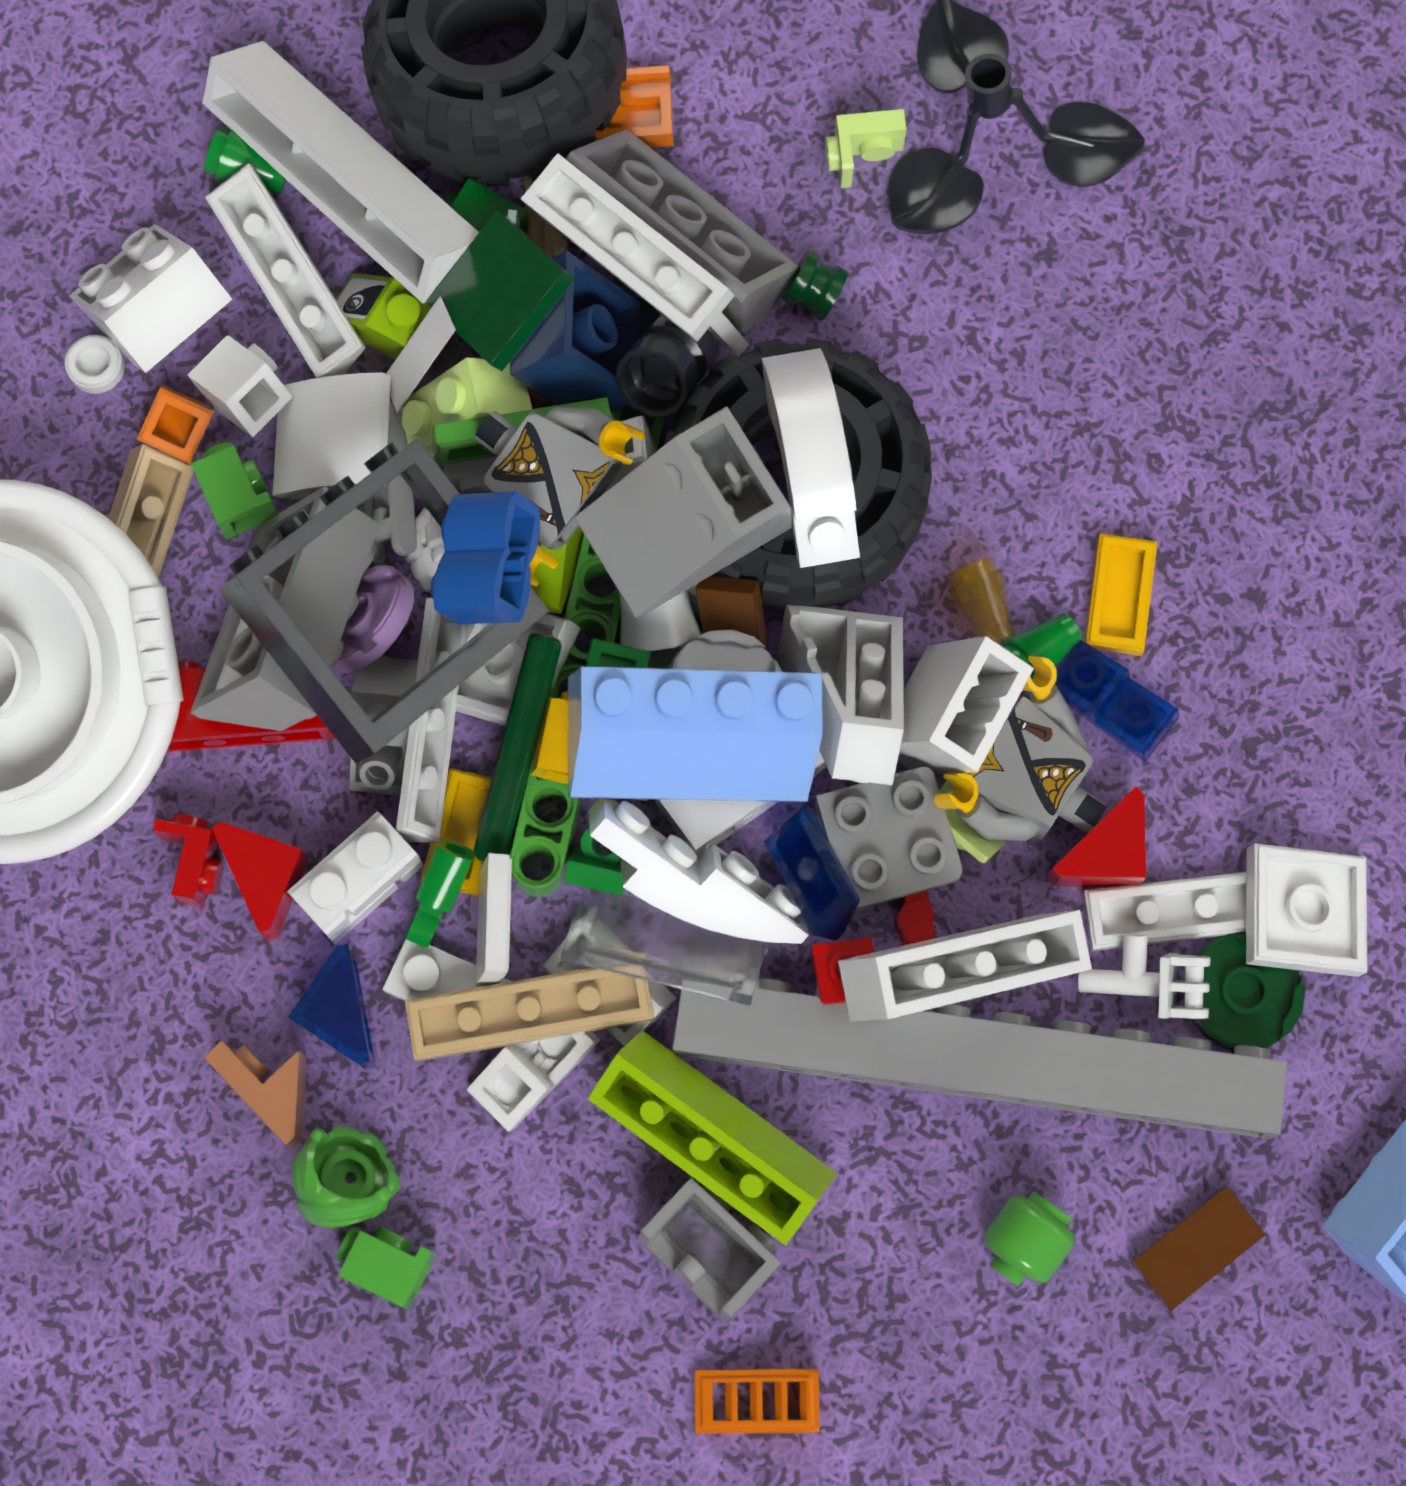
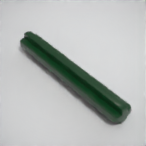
(517, 745)

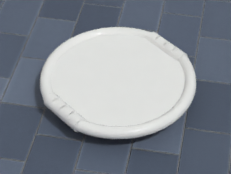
(81, 672)

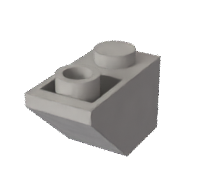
(374, 690)

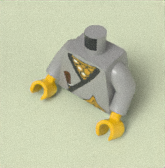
(556, 463)
(1029, 770)

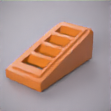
(809, 1401)

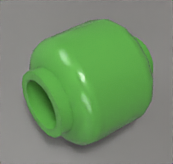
(1029, 1239)

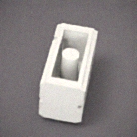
(356, 877)

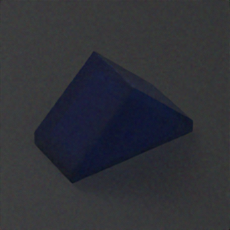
(336, 1009)

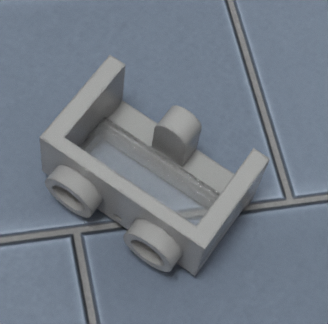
(710, 1249)

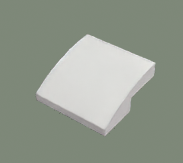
(329, 432)

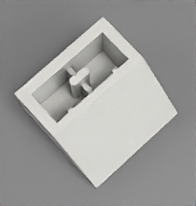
(150, 295)

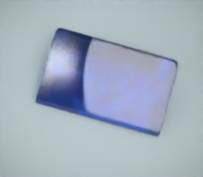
(813, 874)

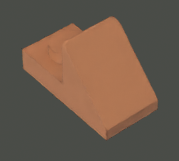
(277, 1100)

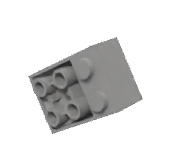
(685, 514)

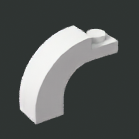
(813, 456)

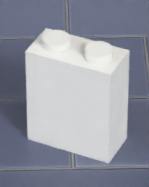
(959, 704)

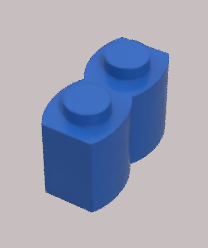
(486, 558)

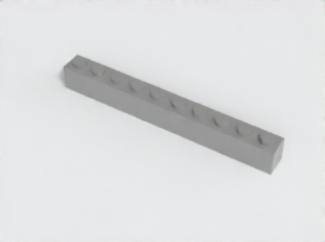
(993, 1059)

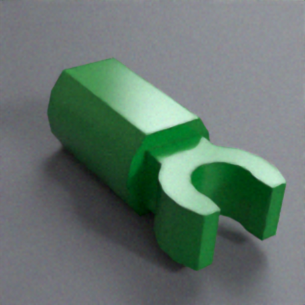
(439, 889)

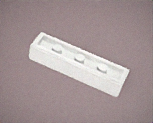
(286, 273)
(429, 737)

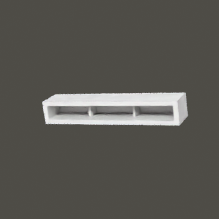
(337, 166)

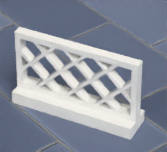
(633, 252)

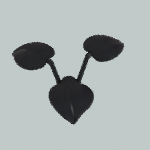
(971, 50)

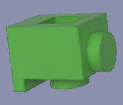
(233, 490)
(384, 1265)

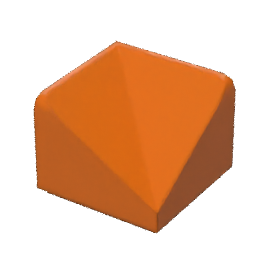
(175, 423)

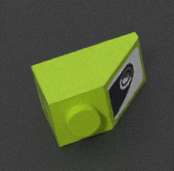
(381, 311)

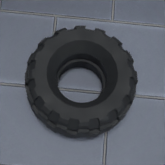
(498, 116)
(888, 471)

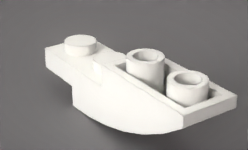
(710, 891)

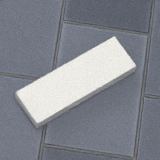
(1167, 910)

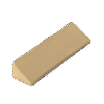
(144, 498)

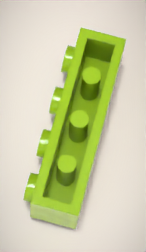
(712, 1136)

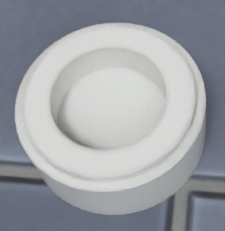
(94, 364)

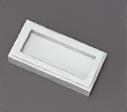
(493, 919)

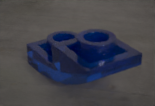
(1113, 702)

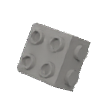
(890, 837)

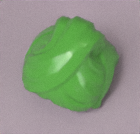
(320, 1172)

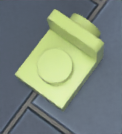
(864, 134)

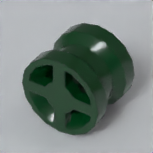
(815, 285)

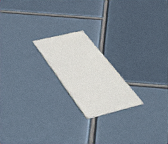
(420, 353)

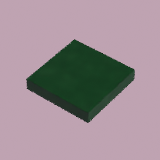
(501, 290)

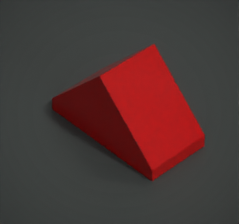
(1111, 852)
(263, 874)

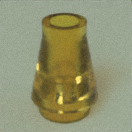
(982, 598)

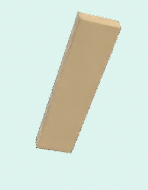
(525, 1012)

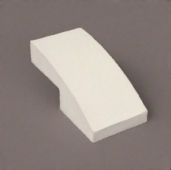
(527, 1074)

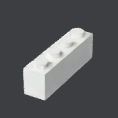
(964, 966)

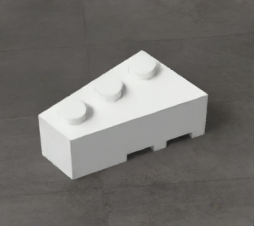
(860, 685)

